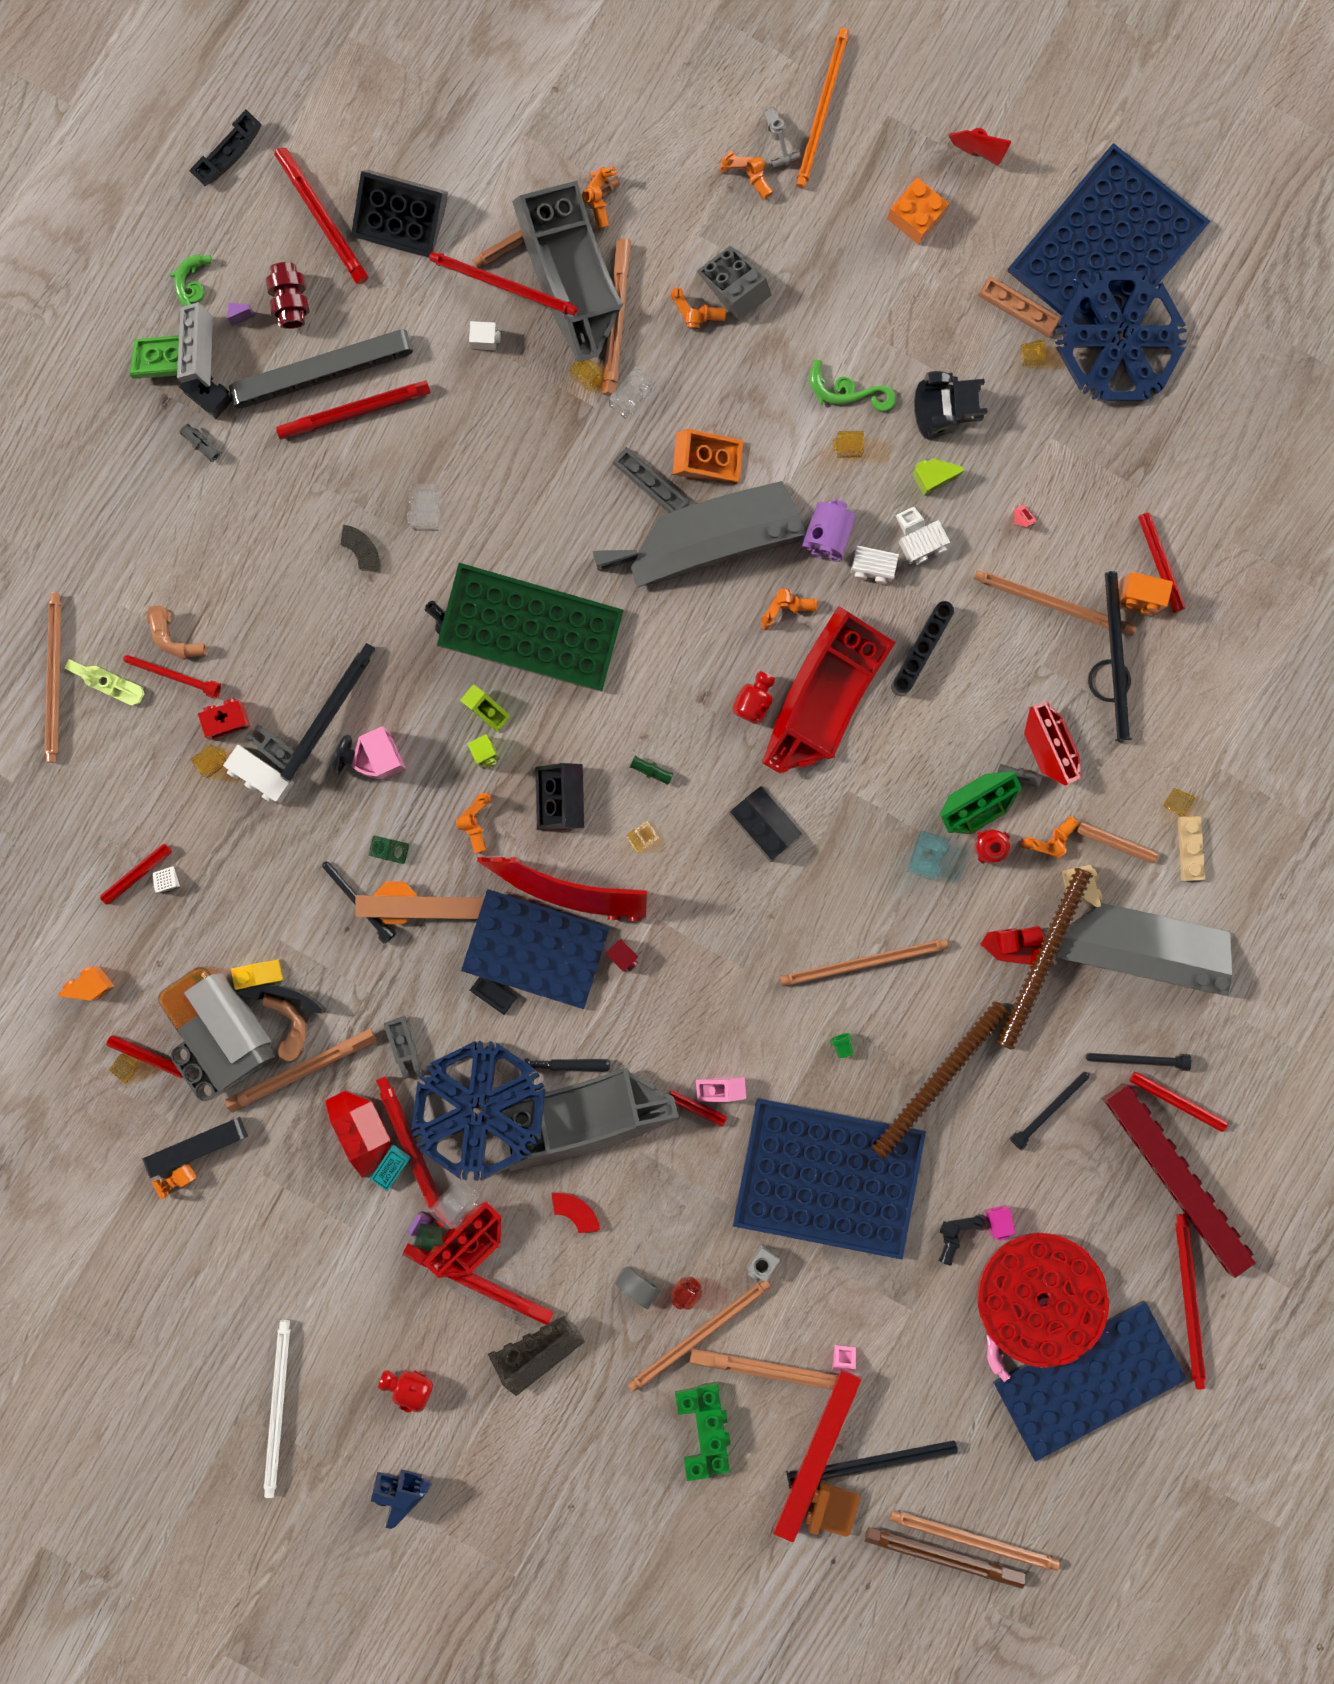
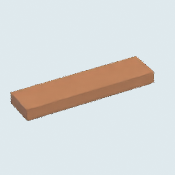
(1019, 306)

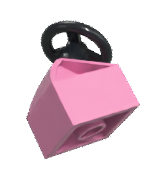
(374, 755)

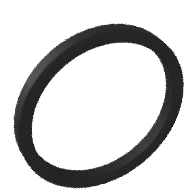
(1092, 688)

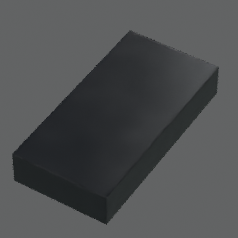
(493, 994)

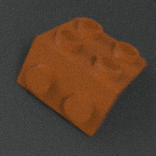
(832, 1510)

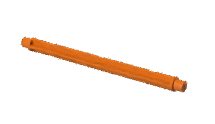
(841, 41)

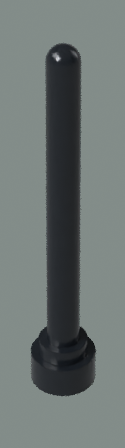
(385, 933)
(1181, 1062)
(1021, 1138)

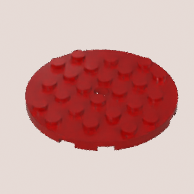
(1075, 1304)

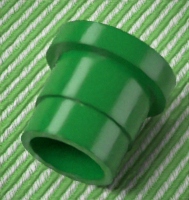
(842, 1045)

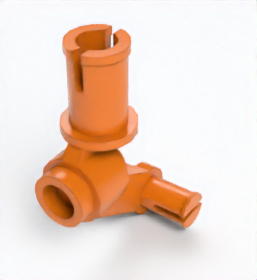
(753, 167)
(593, 195)
(695, 317)
(786, 600)
(468, 822)
(1056, 844)

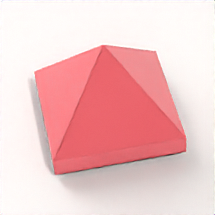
(1023, 516)

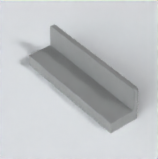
(195, 344)

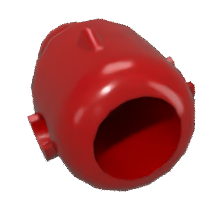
(753, 700)
(992, 846)
(409, 1390)

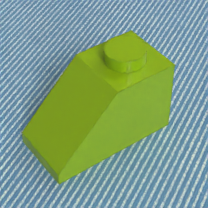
(935, 474)
(485, 708)

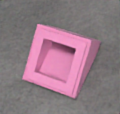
(844, 1359)

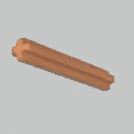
(1117, 842)

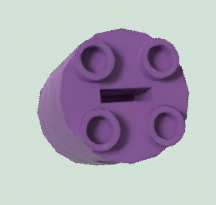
(829, 530)

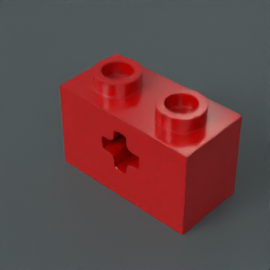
(236, 719)

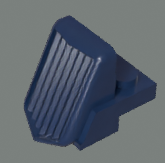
(399, 1493)

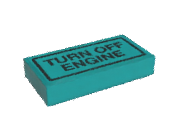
(390, 1168)

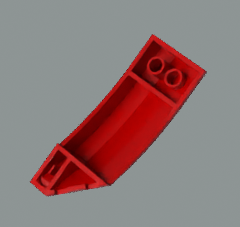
(826, 692)
(568, 894)

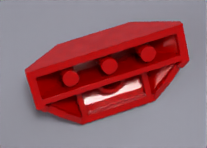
(1052, 744)
(358, 1131)
(468, 1244)

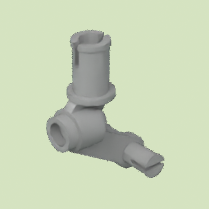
(778, 132)

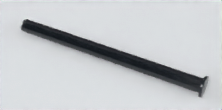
(1117, 656)
(884, 1460)

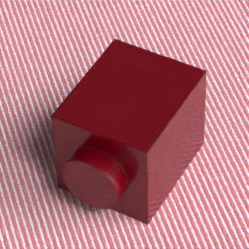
(623, 956)

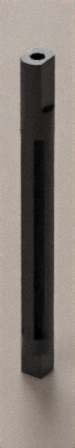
(328, 712)

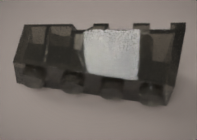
(535, 1354)

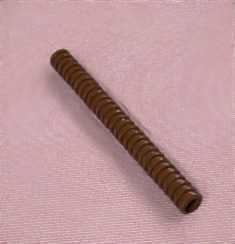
(1044, 958)
(940, 1079)

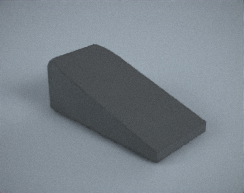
(609, 558)

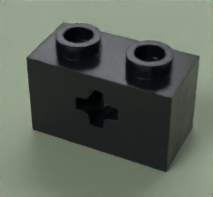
(214, 402)

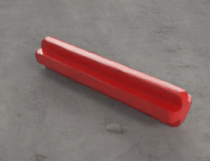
(698, 1109)

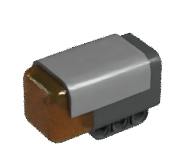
(217, 1031)

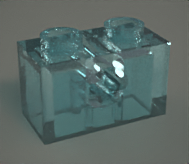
(925, 843)

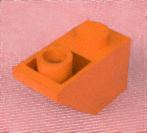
(89, 986)

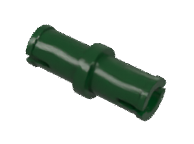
(651, 770)

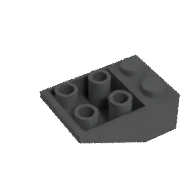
(735, 282)

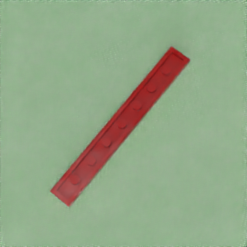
(817, 1455)

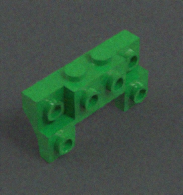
(706, 1404)

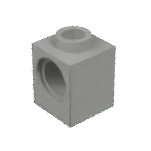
(762, 1254)

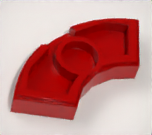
(576, 1210)

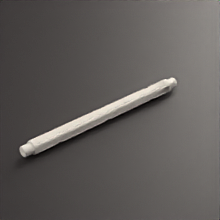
(277, 1408)

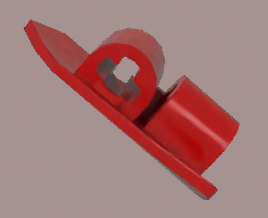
(979, 143)
(1014, 944)

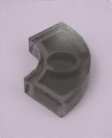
(362, 547)

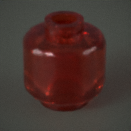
(686, 1293)

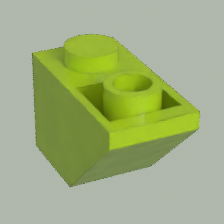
(483, 752)

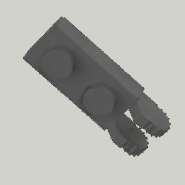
(272, 747)
(402, 1045)

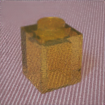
(586, 374)
(849, 444)
(209, 760)

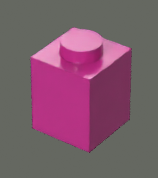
(1000, 1222)

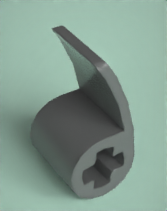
(638, 1289)

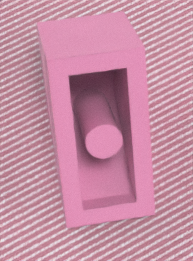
(721, 1089)

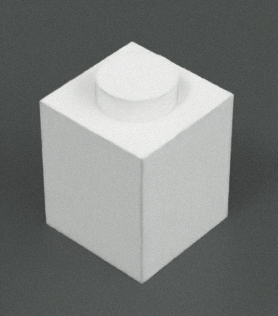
(484, 335)

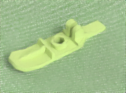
(115, 686)

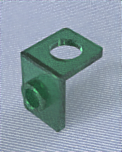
(384, 849)
(428, 1237)

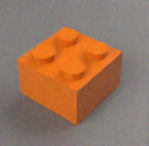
(918, 210)
(1144, 593)

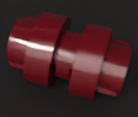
(286, 287)

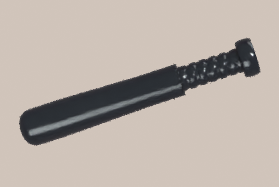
(587, 1065)

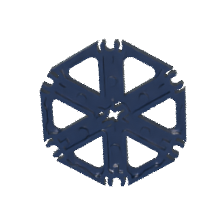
(1106, 337)
(466, 1100)

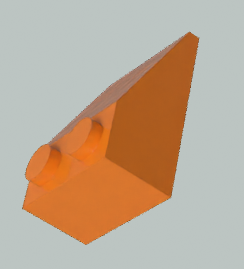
(707, 456)

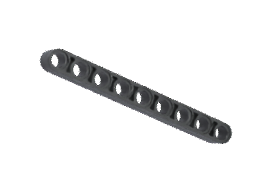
(320, 369)

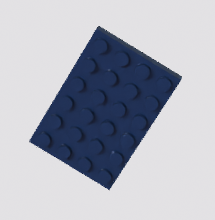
(535, 949)

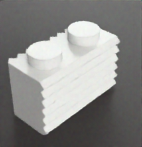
(924, 543)
(874, 564)

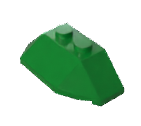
(980, 802)

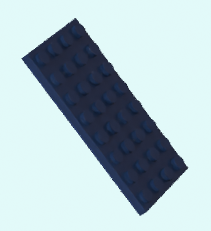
(1113, 1377)

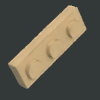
(1191, 848)

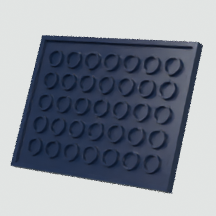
(1108, 223)
(823, 1183)

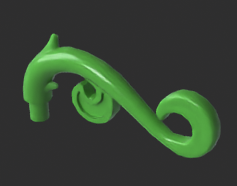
(180, 274)
(849, 397)

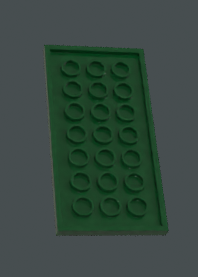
(530, 627)

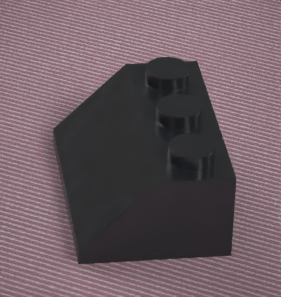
(559, 796)
(765, 823)

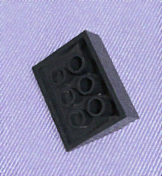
(398, 212)

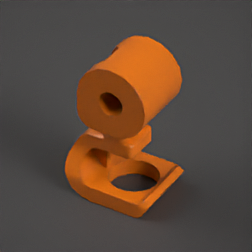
(179, 1177)

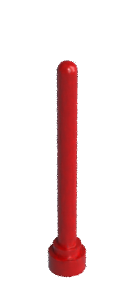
(210, 688)

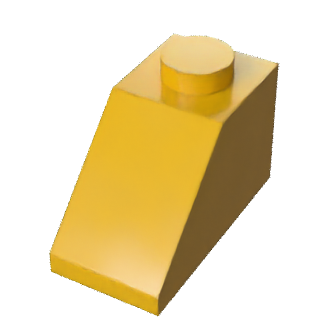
(256, 974)

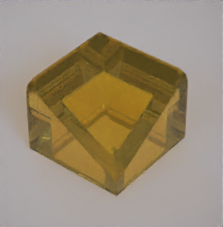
(1033, 353)

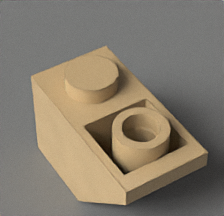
(1092, 894)

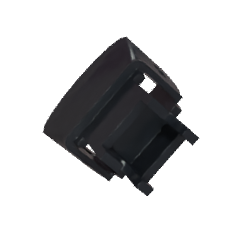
(943, 405)

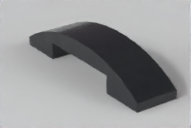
(228, 150)
(308, 1002)

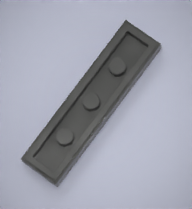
(649, 481)

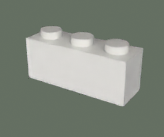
(257, 774)

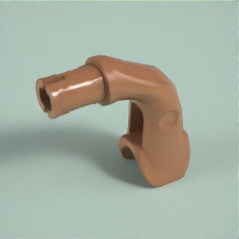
(159, 621)
(293, 1045)

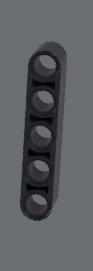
(929, 641)
(195, 1147)

